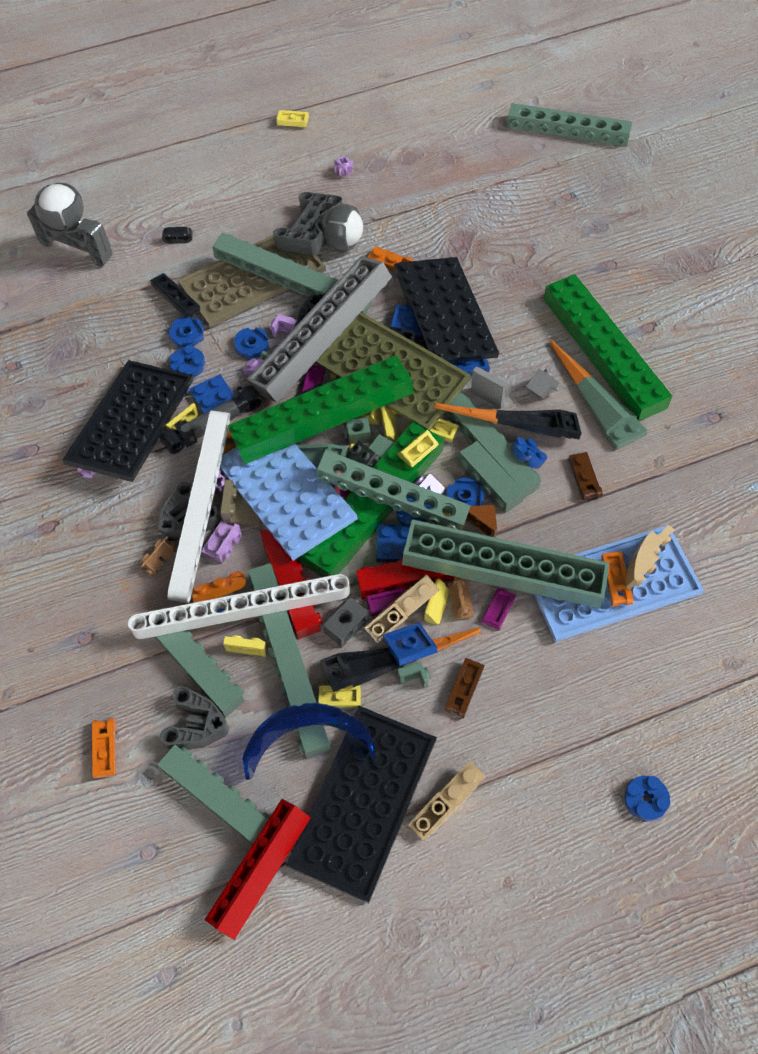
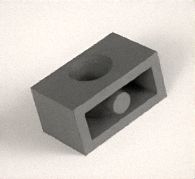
(343, 632)

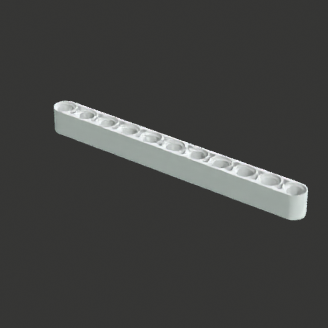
(199, 508)
(231, 603)

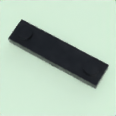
(175, 295)

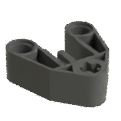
(174, 513)
(194, 738)

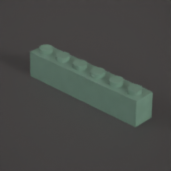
(202, 670)
(213, 794)

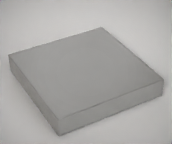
(488, 387)

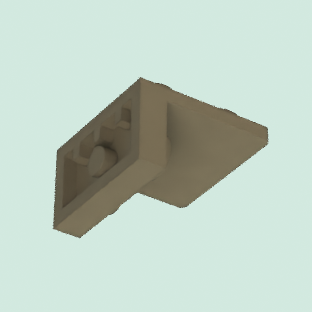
(235, 509)

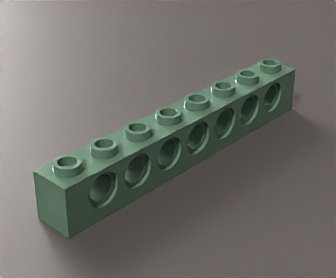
(569, 124)
(386, 482)

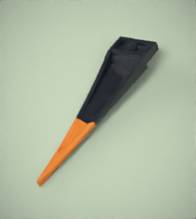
(545, 422)
(362, 666)

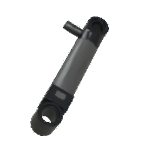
(188, 432)

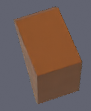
(483, 518)

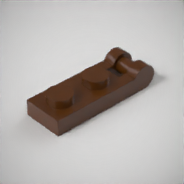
(585, 476)
(464, 687)

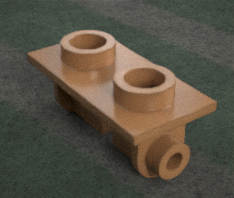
(152, 561)
(460, 599)

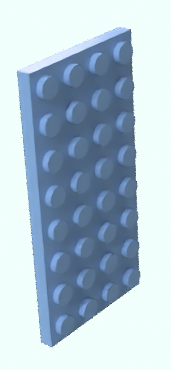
(289, 498)
(667, 584)

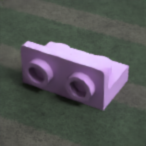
(221, 542)

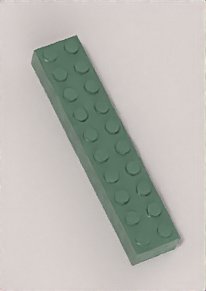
(506, 564)

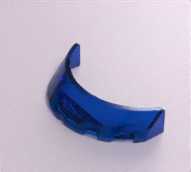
(296, 717)

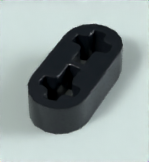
(177, 235)

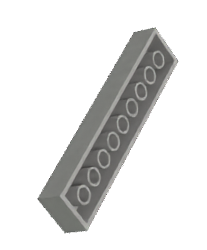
(319, 328)

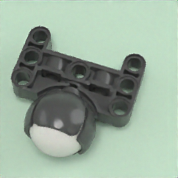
(58, 217)
(321, 219)

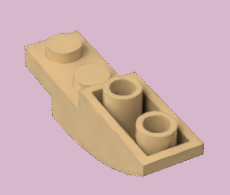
(645, 557)
(401, 608)
(447, 801)

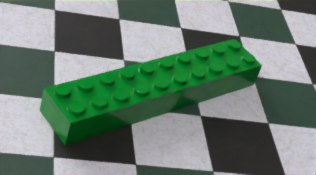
(607, 348)
(321, 409)
(337, 551)

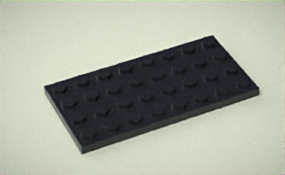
(445, 310)
(128, 421)
(362, 806)

